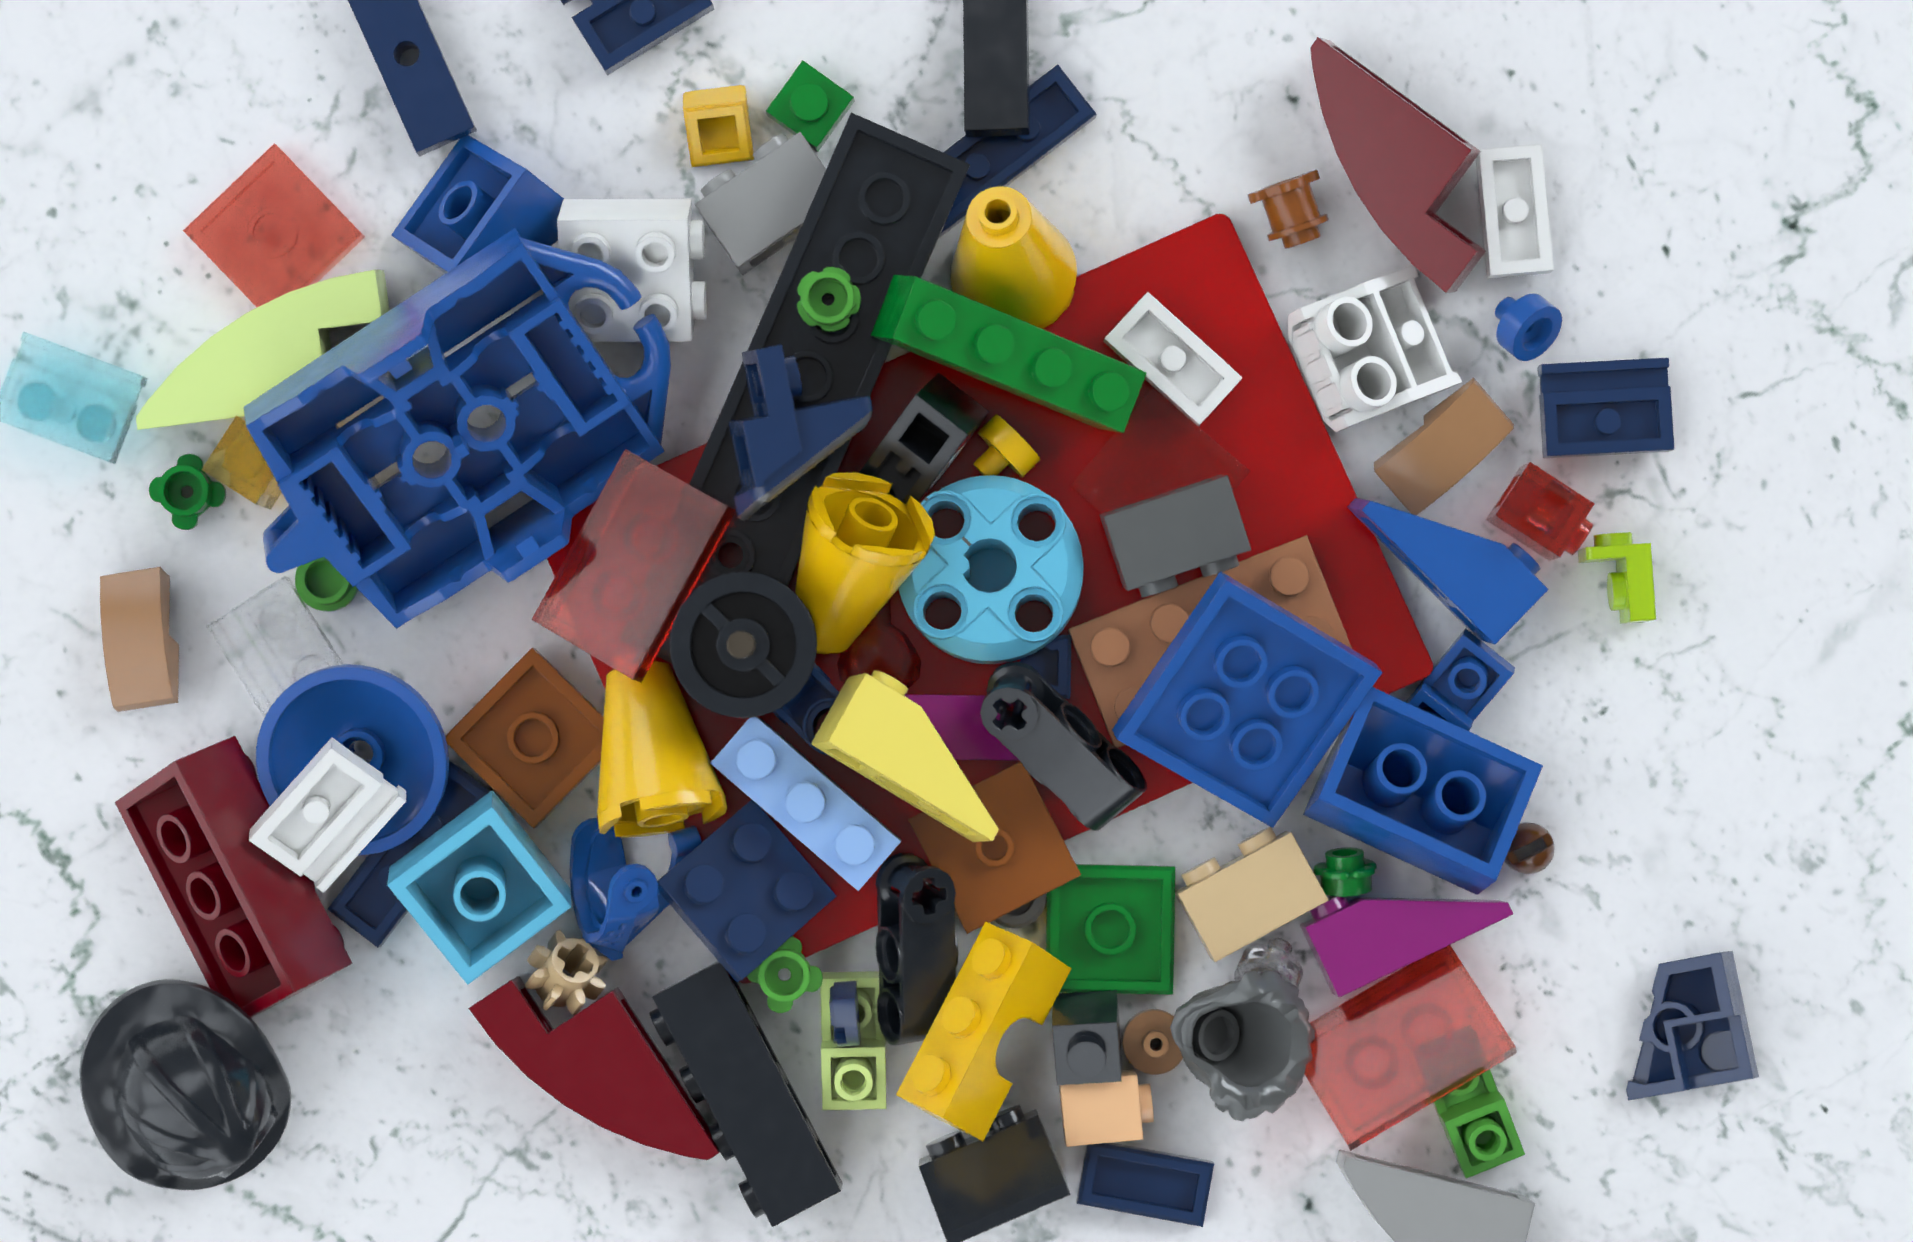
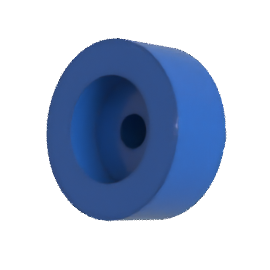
(1527, 325)

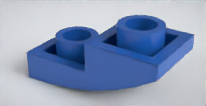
(1462, 681)

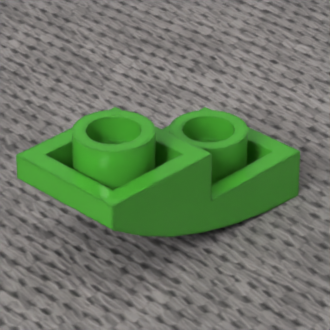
(1478, 1125)

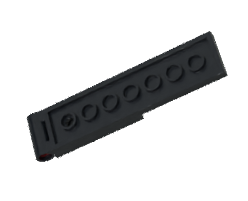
(874, 220)

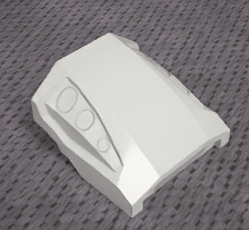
(1369, 350)

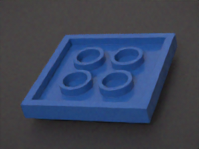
(1246, 700)

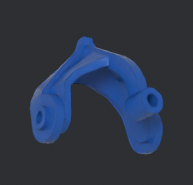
(616, 898)

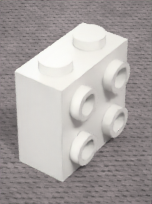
(653, 248)

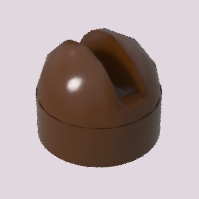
(1537, 861)

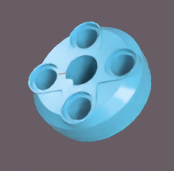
(995, 570)

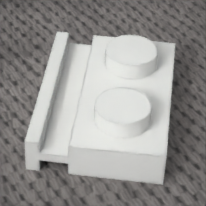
(327, 815)

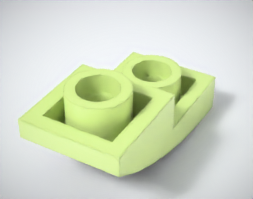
(853, 1074)

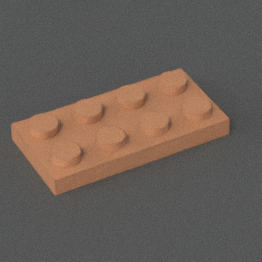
(1128, 643)

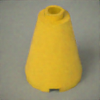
(1013, 258)
(856, 554)
(652, 759)

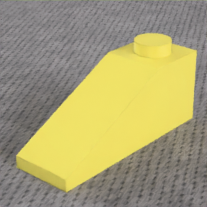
(901, 751)

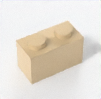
(1250, 893)

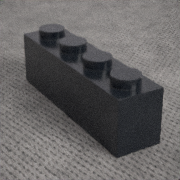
(747, 1093)

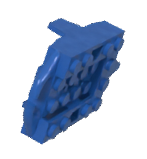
(555, 440)

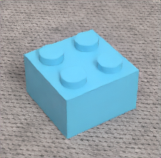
(479, 887)

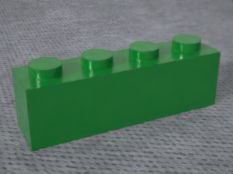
(1008, 353)

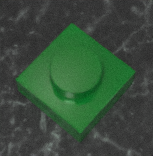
(810, 105)

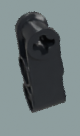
(1060, 745)
(913, 946)

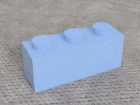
(806, 801)

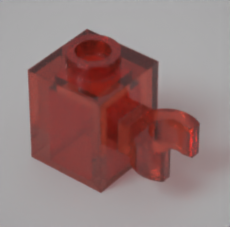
(1542, 513)

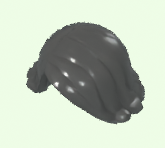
(1246, 1042)

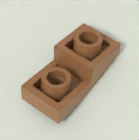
(1445, 448)
(136, 639)

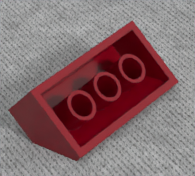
(238, 908)

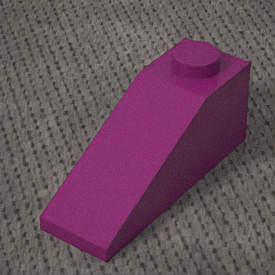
(1377, 936)

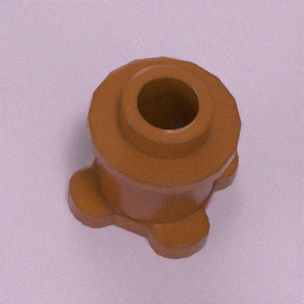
(1291, 209)

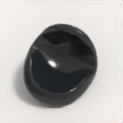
(182, 1086)

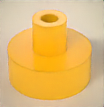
(1004, 449)

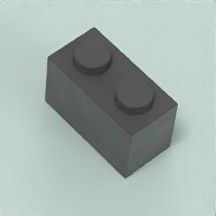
(1176, 534)

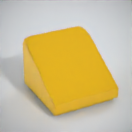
(718, 125)

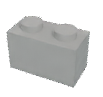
(765, 203)

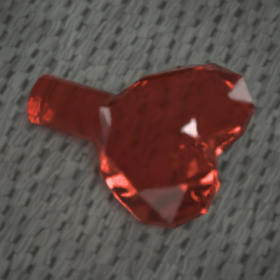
(881, 649)

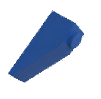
(1470, 575)

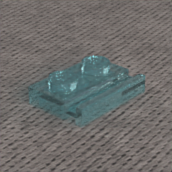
(70, 397)

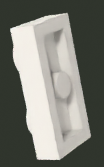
(1514, 211)
(1174, 359)

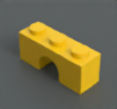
(956, 1064)

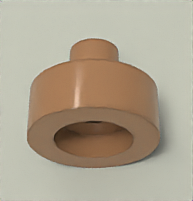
(1137, 1038)

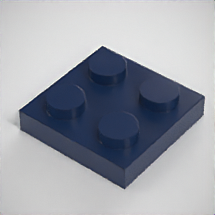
(745, 890)

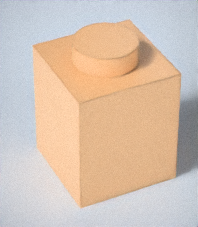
(1105, 1111)

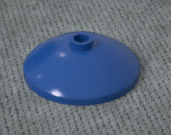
(350, 707)

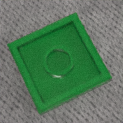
(1115, 928)

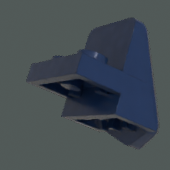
(785, 441)

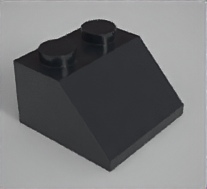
(995, 1179)

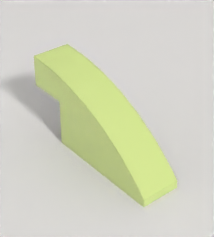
(263, 350)

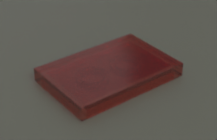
(633, 565)
(1403, 1046)

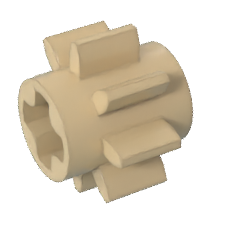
(555, 986)

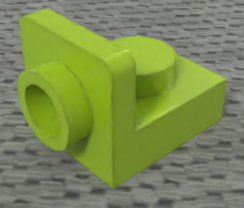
(1632, 584)

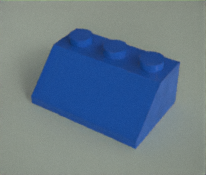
(1424, 791)

